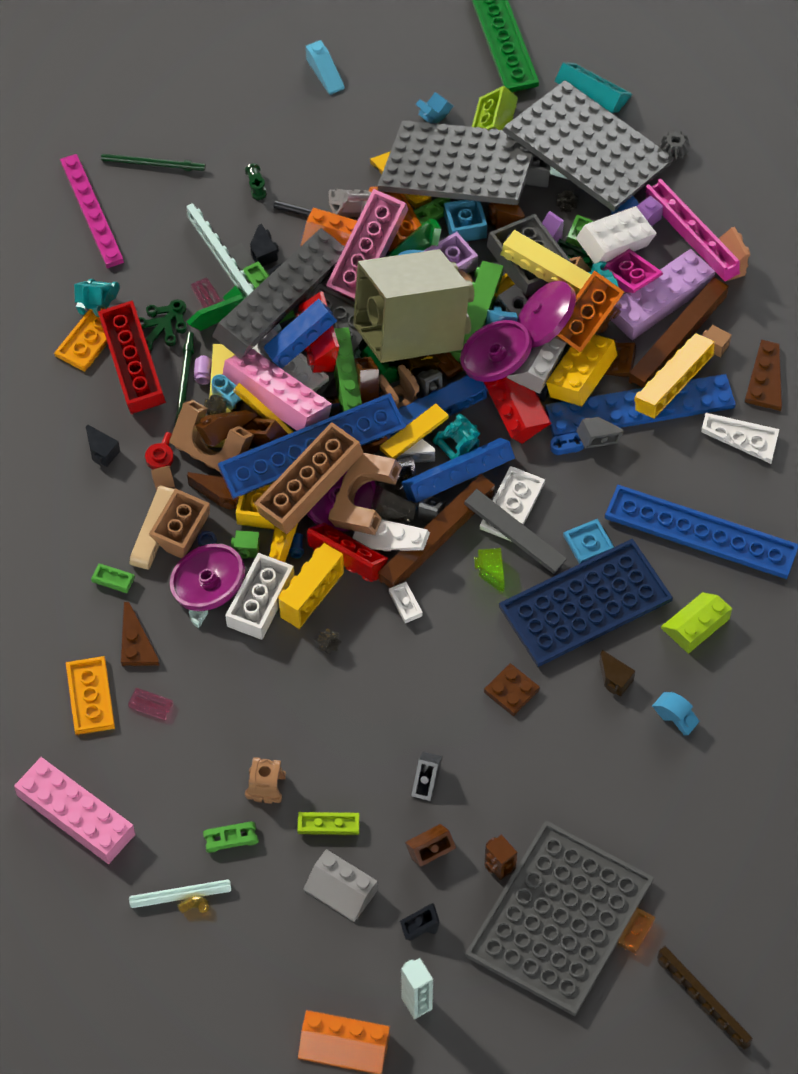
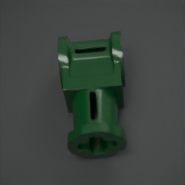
(256, 181)

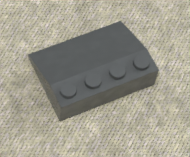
(536, 231)

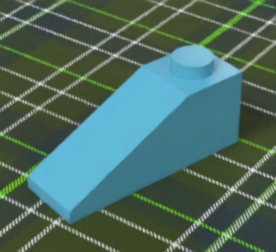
(324, 67)

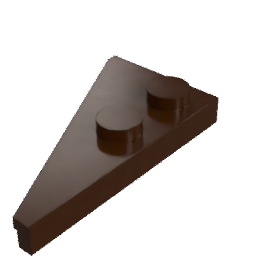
(135, 645)

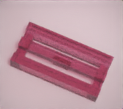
(199, 283)
(132, 703)

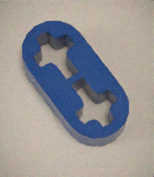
(567, 444)

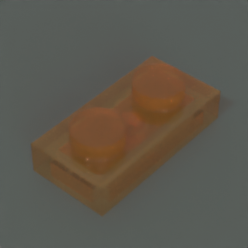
(636, 930)

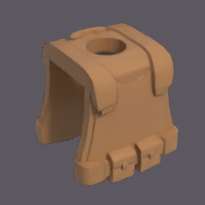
(407, 389)
(264, 780)

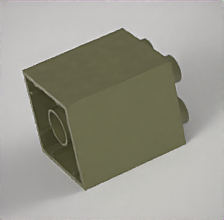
(412, 305)

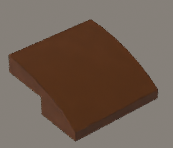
(624, 361)

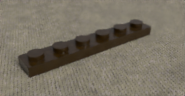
(708, 1003)

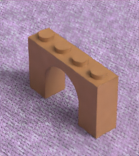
(188, 439)
(365, 469)

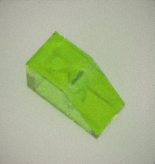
(490, 567)

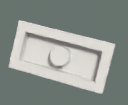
(405, 602)

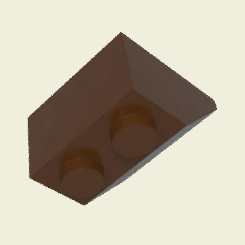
(503, 214)

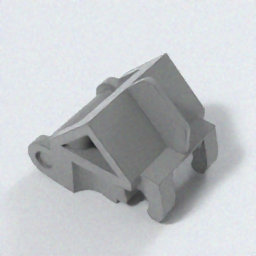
(348, 202)

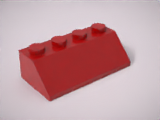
(324, 350)
(518, 408)
(356, 556)

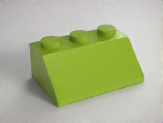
(495, 109)
(697, 621)

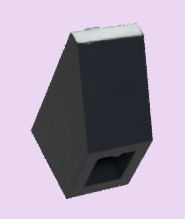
(262, 247)

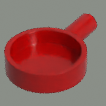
(160, 454)

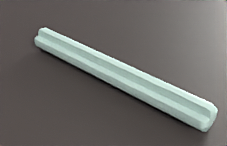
(179, 893)

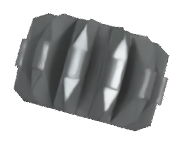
(675, 144)

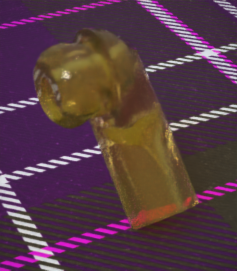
(194, 902)

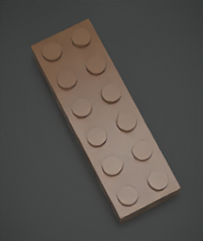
(309, 478)

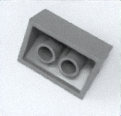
(539, 365)
(340, 885)

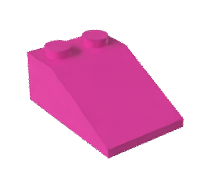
(632, 271)

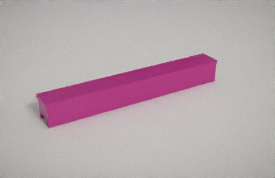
(694, 231)

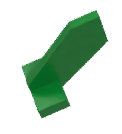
(421, 239)
(215, 313)

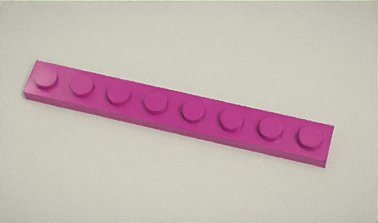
(91, 211)

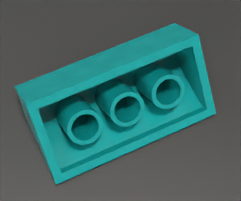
(597, 88)

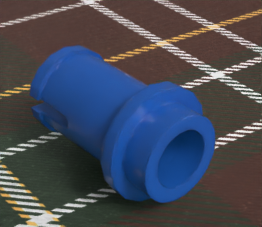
(296, 546)

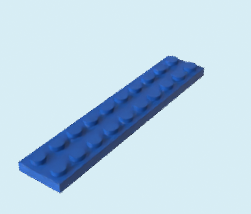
(618, 408)
(269, 461)
(702, 531)

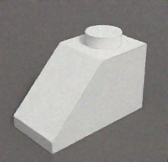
(420, 452)

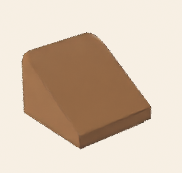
(163, 477)

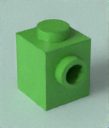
(246, 543)

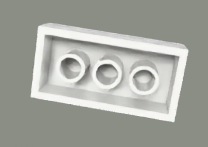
(616, 234)
(258, 596)

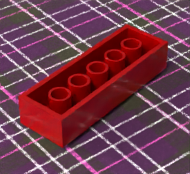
(131, 357)

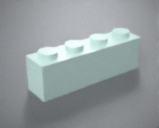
(416, 988)

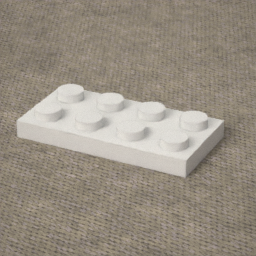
(516, 496)

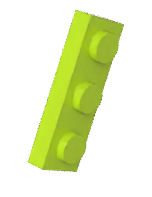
(328, 823)

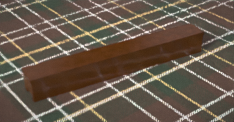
(679, 332)
(440, 530)

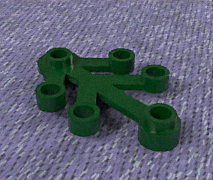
(165, 322)

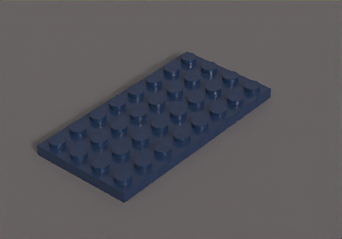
(585, 602)

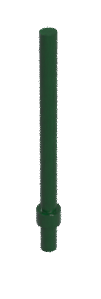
(187, 165)
(188, 350)

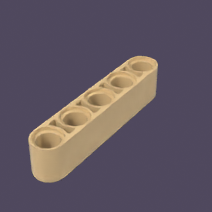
(145, 546)

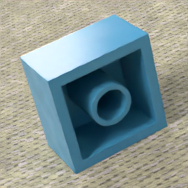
(466, 219)

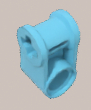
(225, 391)

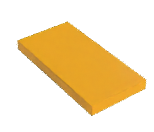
(83, 342)
(90, 695)

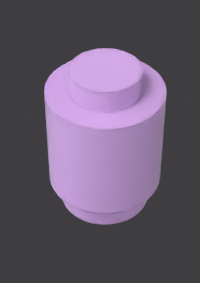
(202, 370)

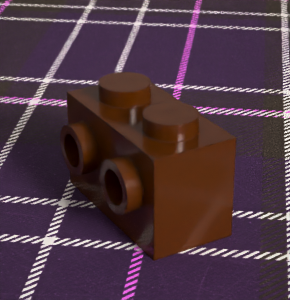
(430, 845)
(500, 857)

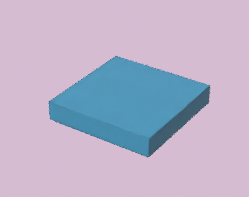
(588, 540)

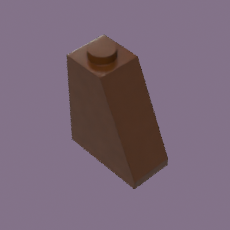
(368, 378)
(265, 430)

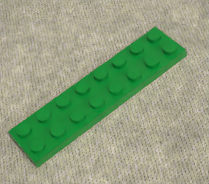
(506, 44)

